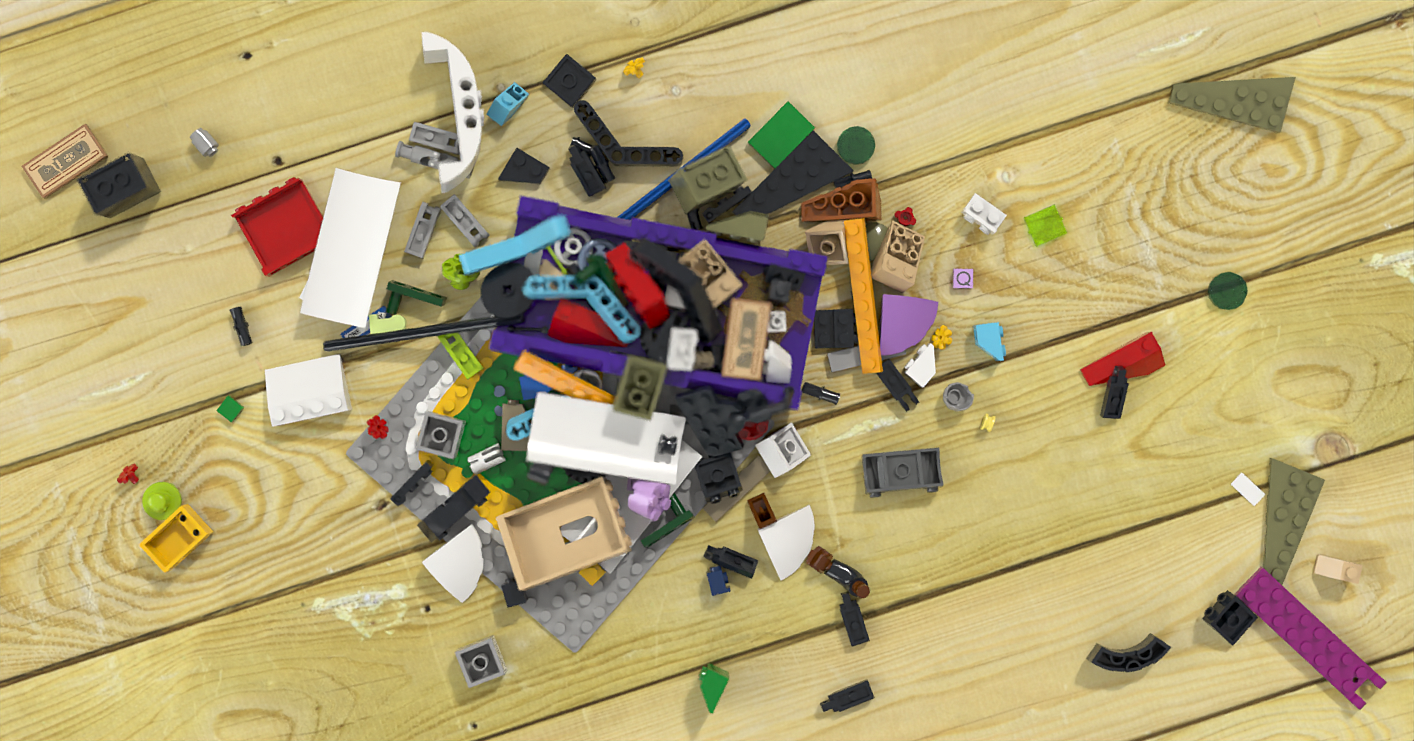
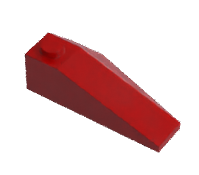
(1137, 356)

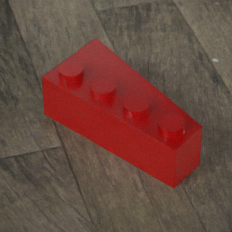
(637, 286)

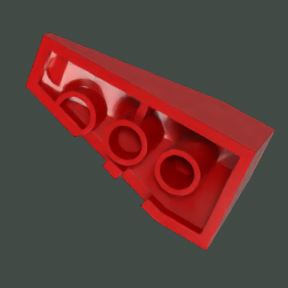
(582, 326)

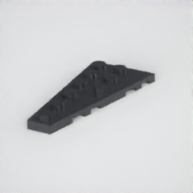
(799, 174)

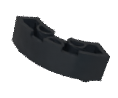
(457, 505)
(1129, 659)

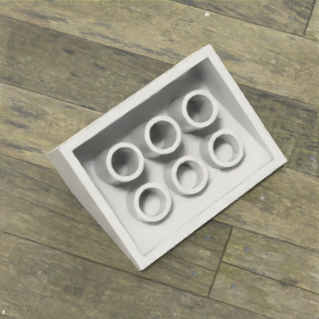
(307, 390)

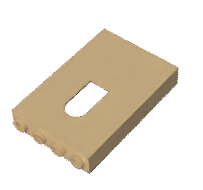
(535, 537)

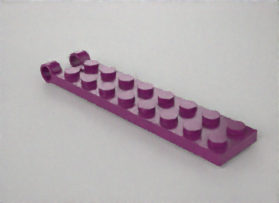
(1307, 635)

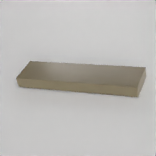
(749, 478)

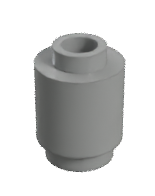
(204, 142)

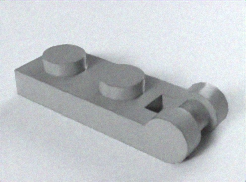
(434, 137)
(464, 220)
(422, 230)

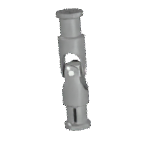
(419, 155)

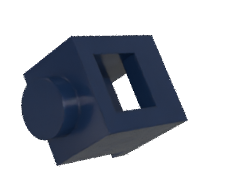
(717, 580)

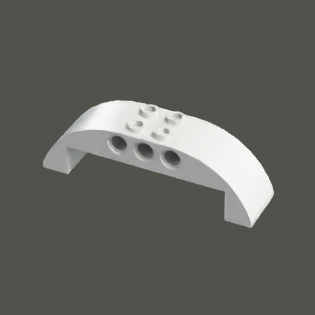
(464, 97)

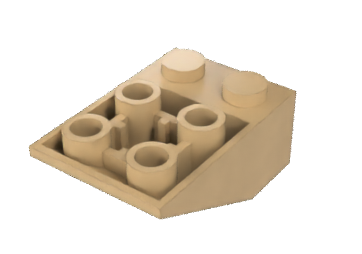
(898, 257)
(715, 275)

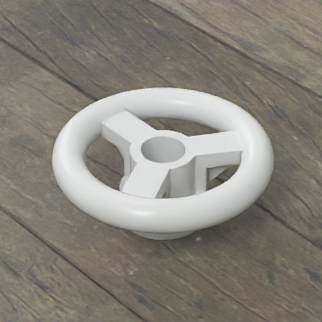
(571, 240)

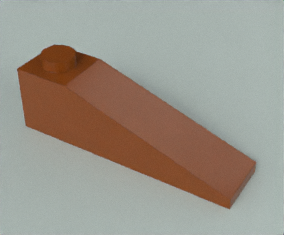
(850, 202)

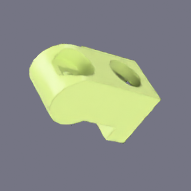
(393, 323)

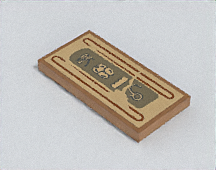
(64, 161)
(746, 339)

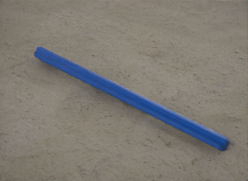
(665, 186)

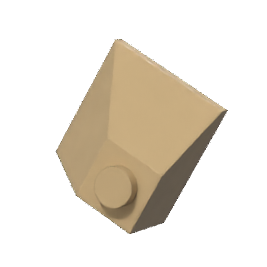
(829, 240)

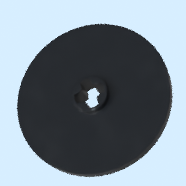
(494, 293)

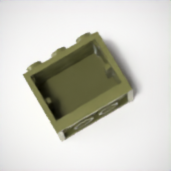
(707, 179)

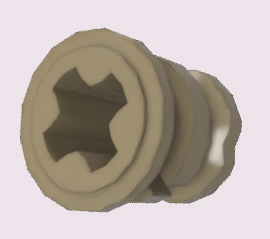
(703, 360)

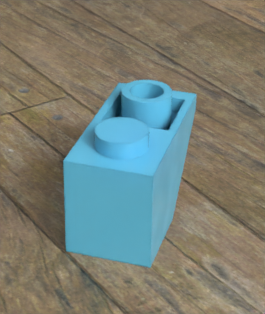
(507, 104)
(989, 339)

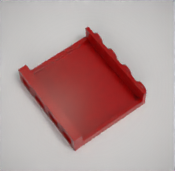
(281, 225)

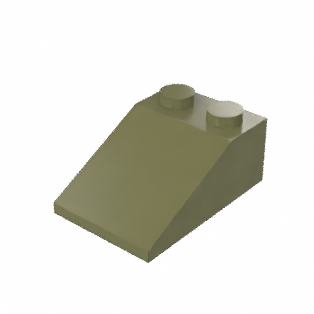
(639, 387)

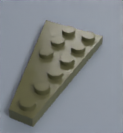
(1248, 101)
(1287, 514)

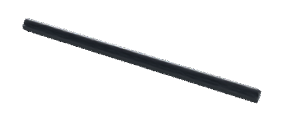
(420, 332)

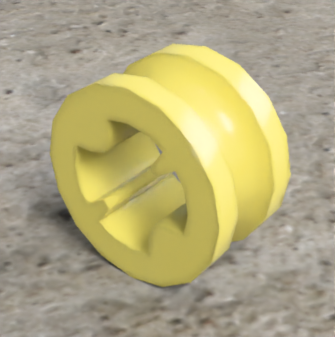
(987, 422)

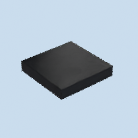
(569, 80)

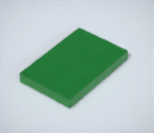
(781, 134)

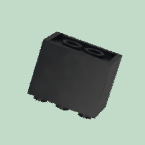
(119, 185)

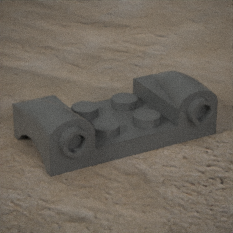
(902, 471)

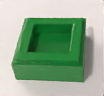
(230, 408)

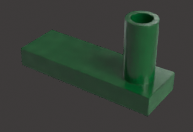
(599, 268)
(398, 289)
(682, 518)

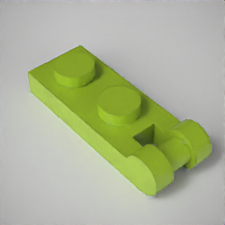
(461, 354)

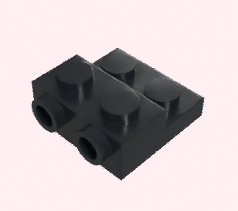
(834, 328)
(718, 478)
(1229, 617)

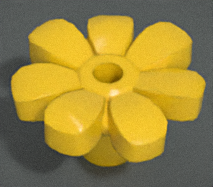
(634, 67)
(942, 337)

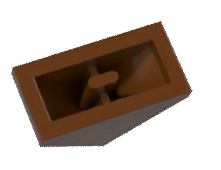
(762, 511)

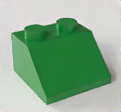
(712, 684)

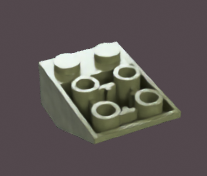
(748, 225)

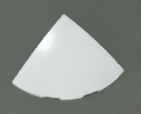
(789, 540)
(458, 563)

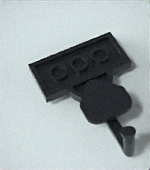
(720, 421)

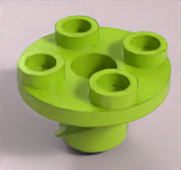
(453, 271)
(161, 500)

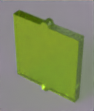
(1045, 225)

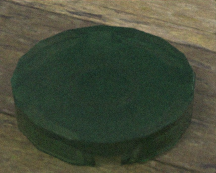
(856, 145)
(1227, 290)

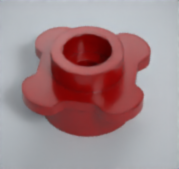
(908, 213)

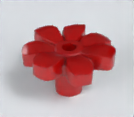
(377, 428)
(128, 474)

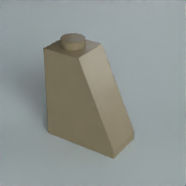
(509, 411)

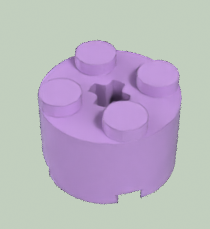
(649, 498)

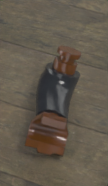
(840, 572)

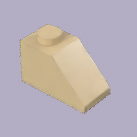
(1337, 569)

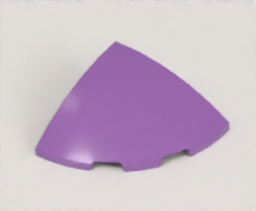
(904, 322)

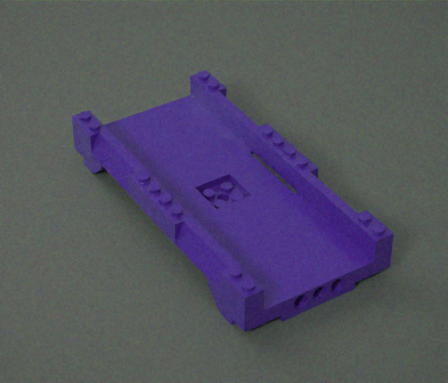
(734, 254)

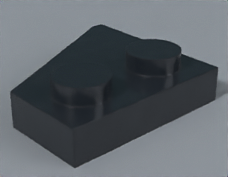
(524, 169)

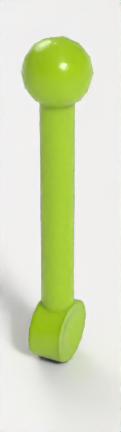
(563, 270)

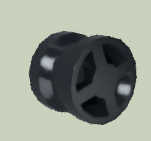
(667, 445)

